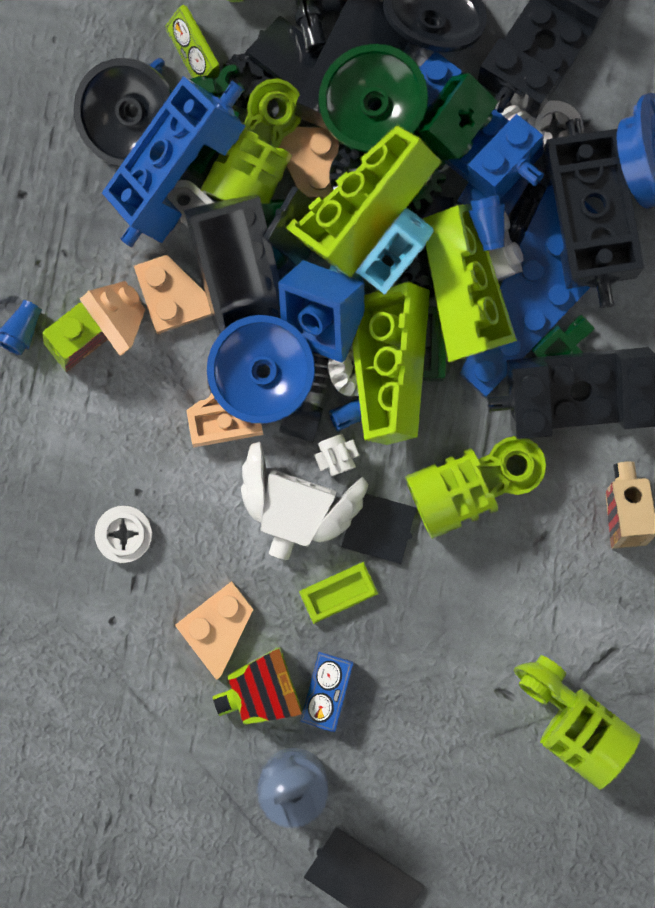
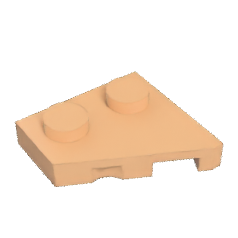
(214, 425)

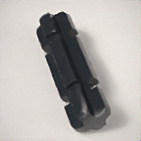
(525, 211)

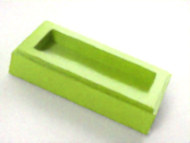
(338, 592)

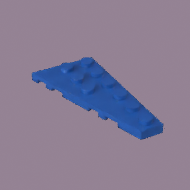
(532, 297)

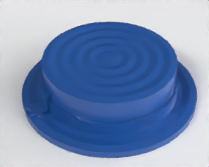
(637, 150)

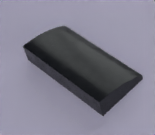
(357, 25)
(235, 260)

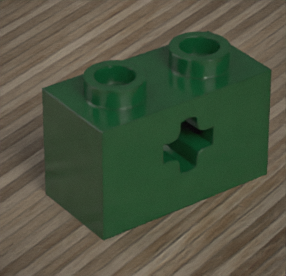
(456, 117)

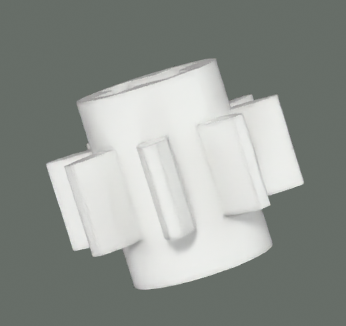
(336, 455)

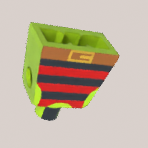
(73, 337)
(260, 690)

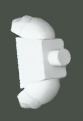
(295, 507)

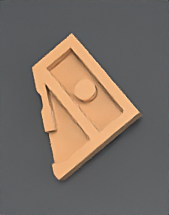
(311, 159)
(170, 294)
(116, 312)
(217, 627)

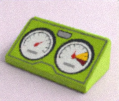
(192, 44)

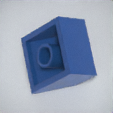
(323, 308)

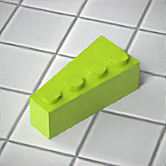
(367, 201)
(465, 286)
(391, 362)

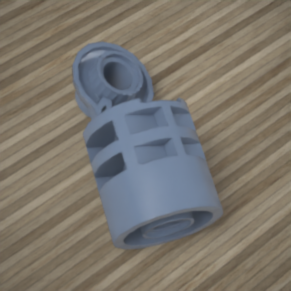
(293, 787)

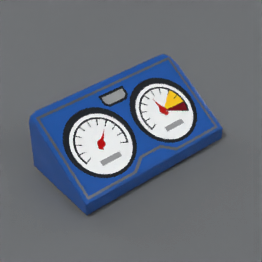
(326, 691)

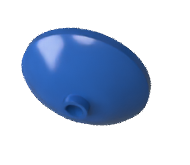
(240, 354)

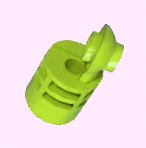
(255, 160)
(470, 484)
(582, 730)

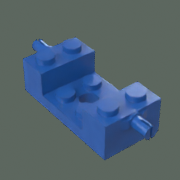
(180, 130)
(499, 151)

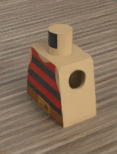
(630, 522)

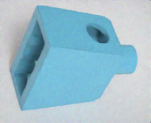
(400, 243)

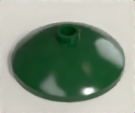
(368, 76)

